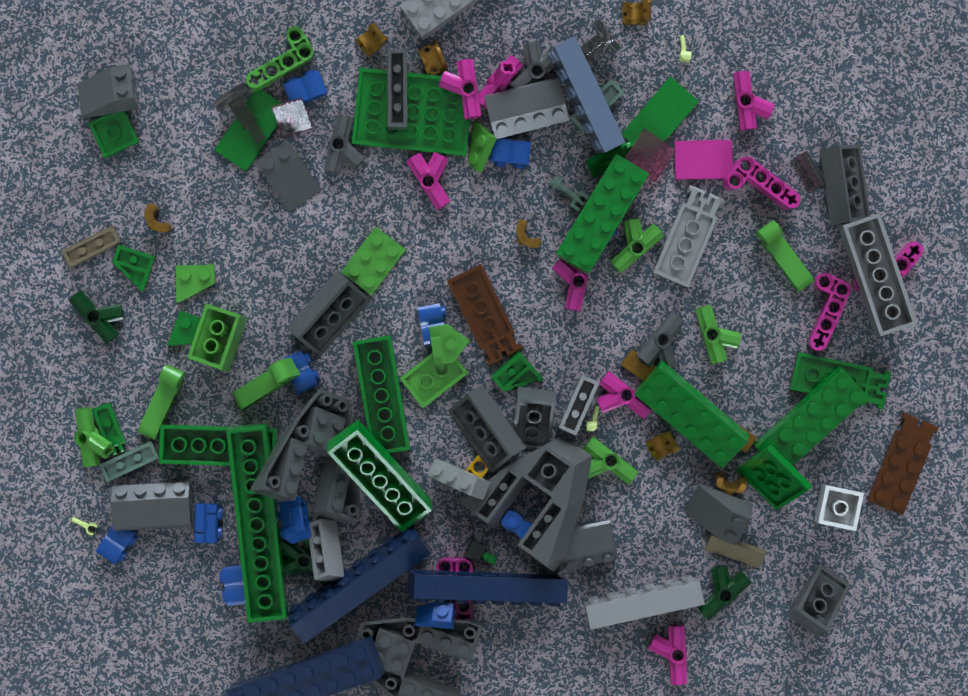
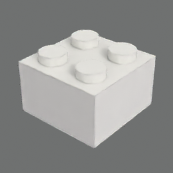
(838, 507)

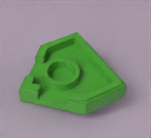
(446, 343)

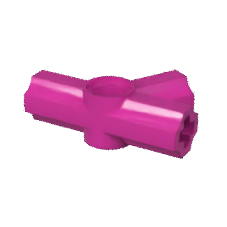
(500, 78)
(456, 84)
(756, 106)
(432, 169)
(575, 294)
(613, 398)
(666, 647)

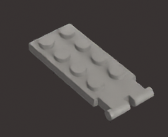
(688, 237)

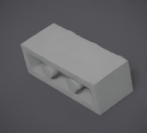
(578, 405)
(459, 479)
(325, 551)

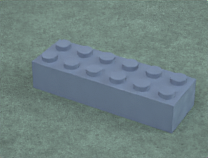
(586, 95)

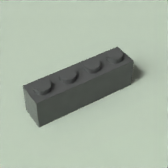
(396, 89)

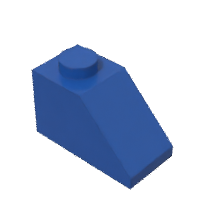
(436, 615)

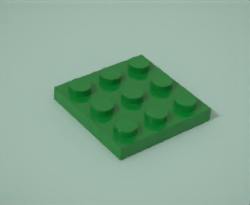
(774, 477)

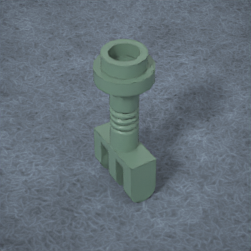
(576, 198)

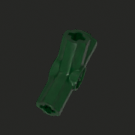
(106, 315)
(293, 562)
(723, 582)

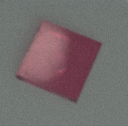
(650, 154)

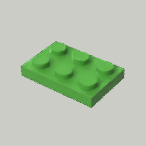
(373, 261)
(430, 380)

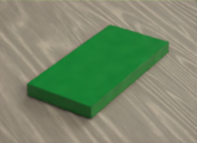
(662, 112)
(237, 143)

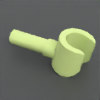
(685, 56)
(591, 426)
(85, 525)

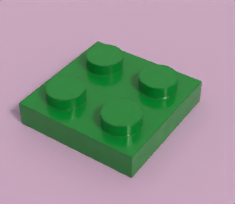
(113, 133)

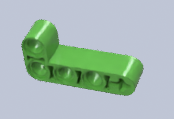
(277, 63)
(784, 256)
(273, 379)
(162, 401)

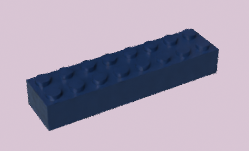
(358, 584)
(487, 587)
(319, 674)

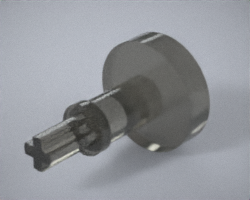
(603, 38)
(234, 101)

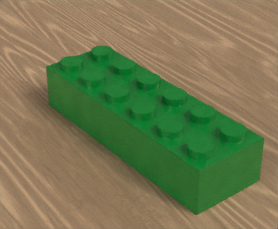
(602, 214)
(382, 392)
(692, 414)
(814, 416)
(198, 444)
(379, 475)

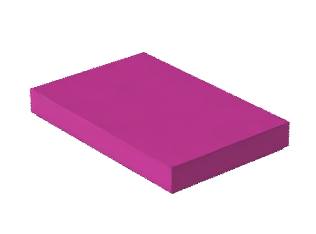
(702, 159)

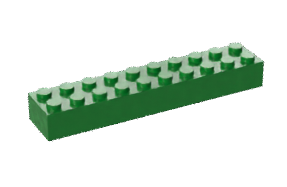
(256, 526)

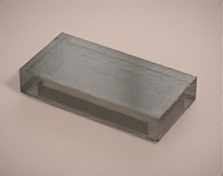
(808, 172)

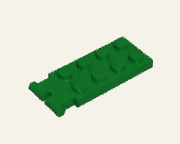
(812, 370)

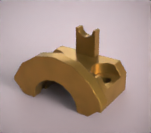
(636, 13)
(371, 40)
(433, 59)
(150, 217)
(522, 238)
(662, 445)
(737, 486)

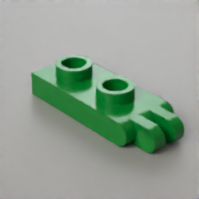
(599, 163)
(109, 426)

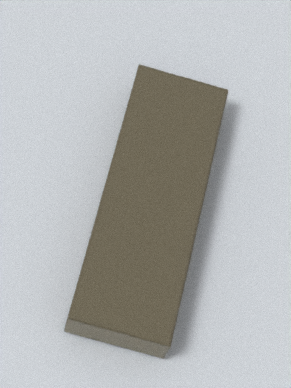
(91, 246)
(740, 552)

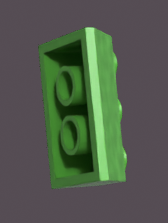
(217, 337)

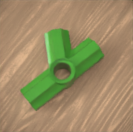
(635, 236)
(722, 337)
(89, 439)
(598, 465)

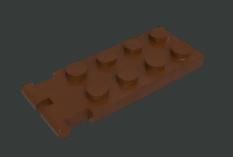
(484, 314)
(902, 464)

